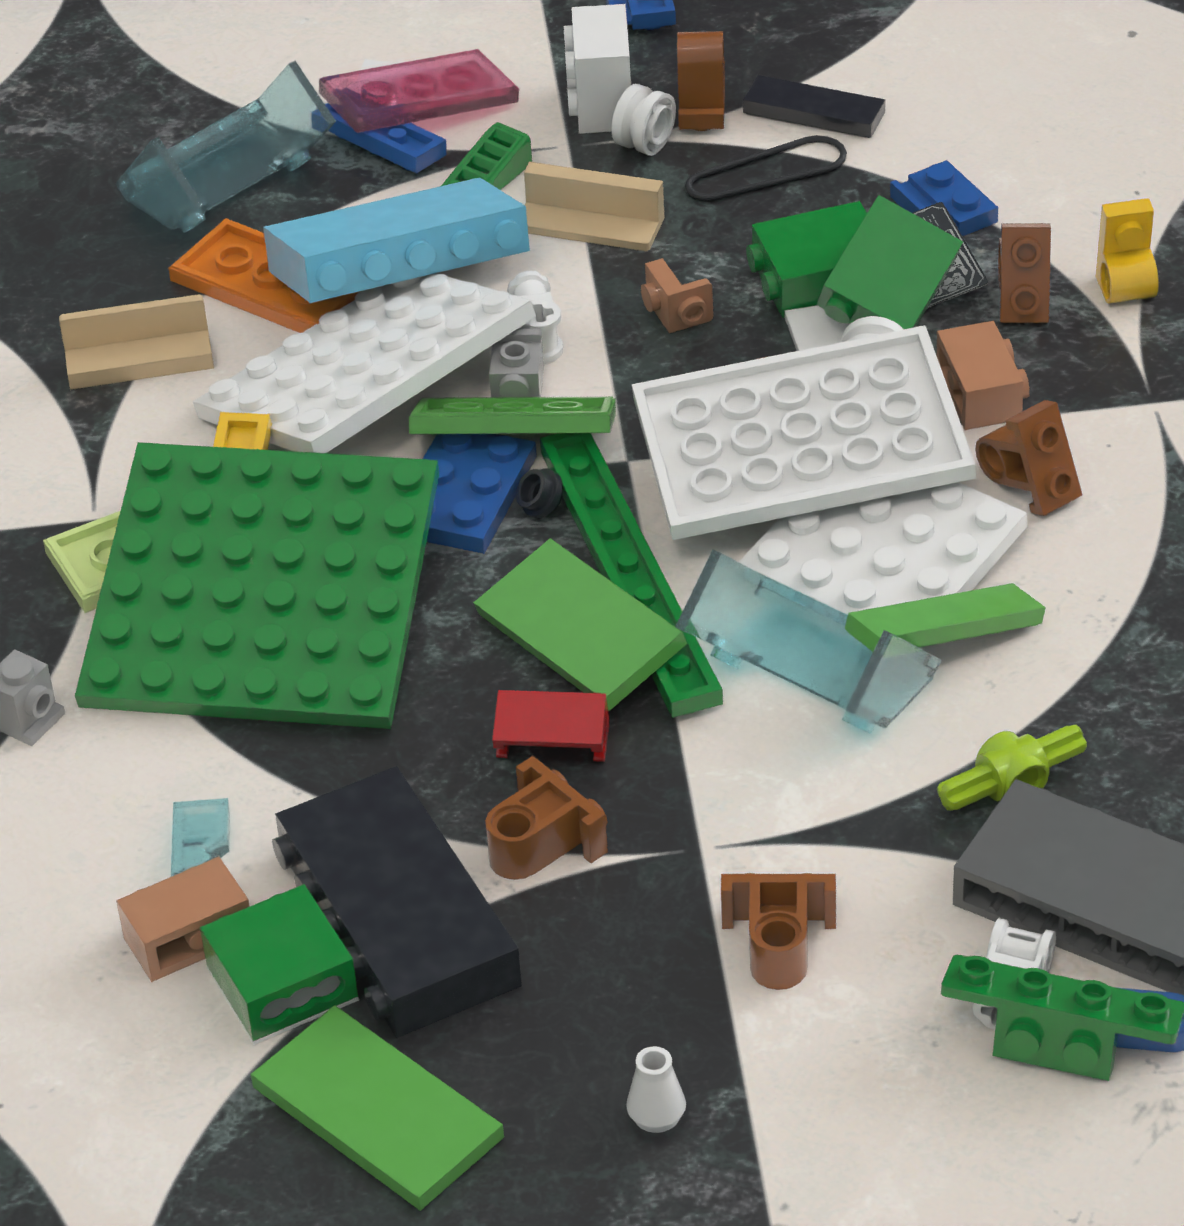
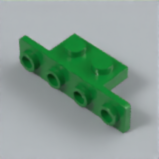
(1059, 1018)

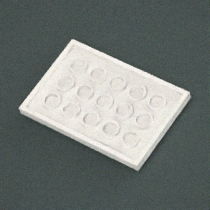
(366, 359)
(802, 432)

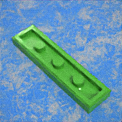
(948, 617)

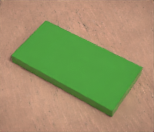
(513, 415)
(580, 623)
(377, 1107)

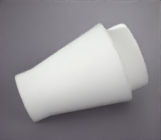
(655, 1093)

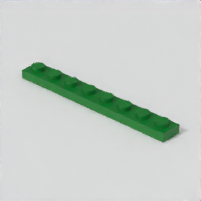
(627, 561)

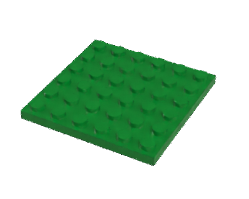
(260, 585)

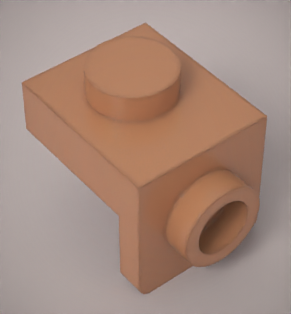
(674, 303)

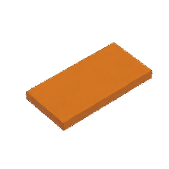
(234, 269)

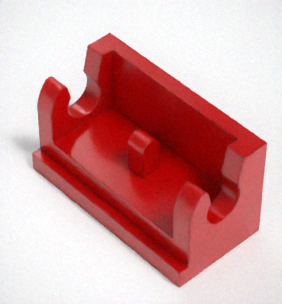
(551, 721)

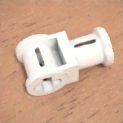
(548, 314)
(1017, 949)

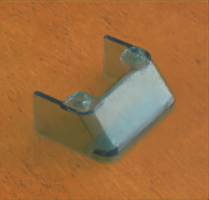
(228, 155)
(803, 643)

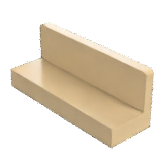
(593, 206)
(136, 341)

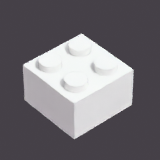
(596, 64)

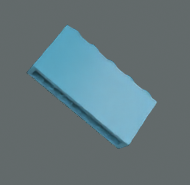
(396, 239)

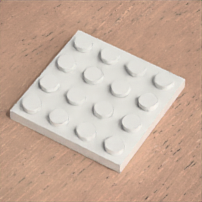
(889, 547)

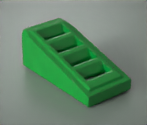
(499, 153)

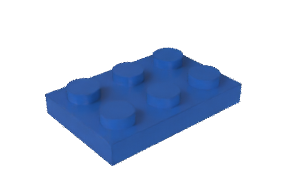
(475, 486)

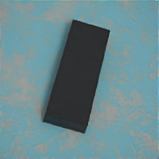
(814, 106)

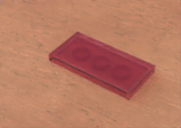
(418, 90)

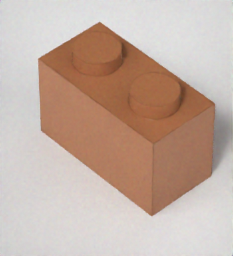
(981, 374)
(166, 918)

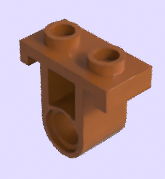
(701, 80)
(1024, 272)
(1033, 457)
(542, 823)
(778, 920)

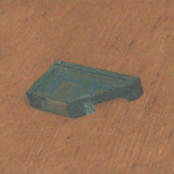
(199, 832)

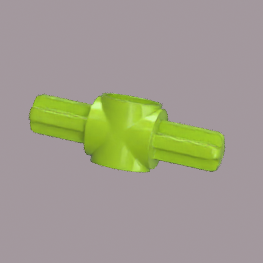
(1011, 758)

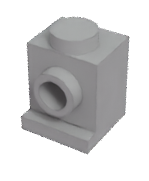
(517, 365)
(26, 698)

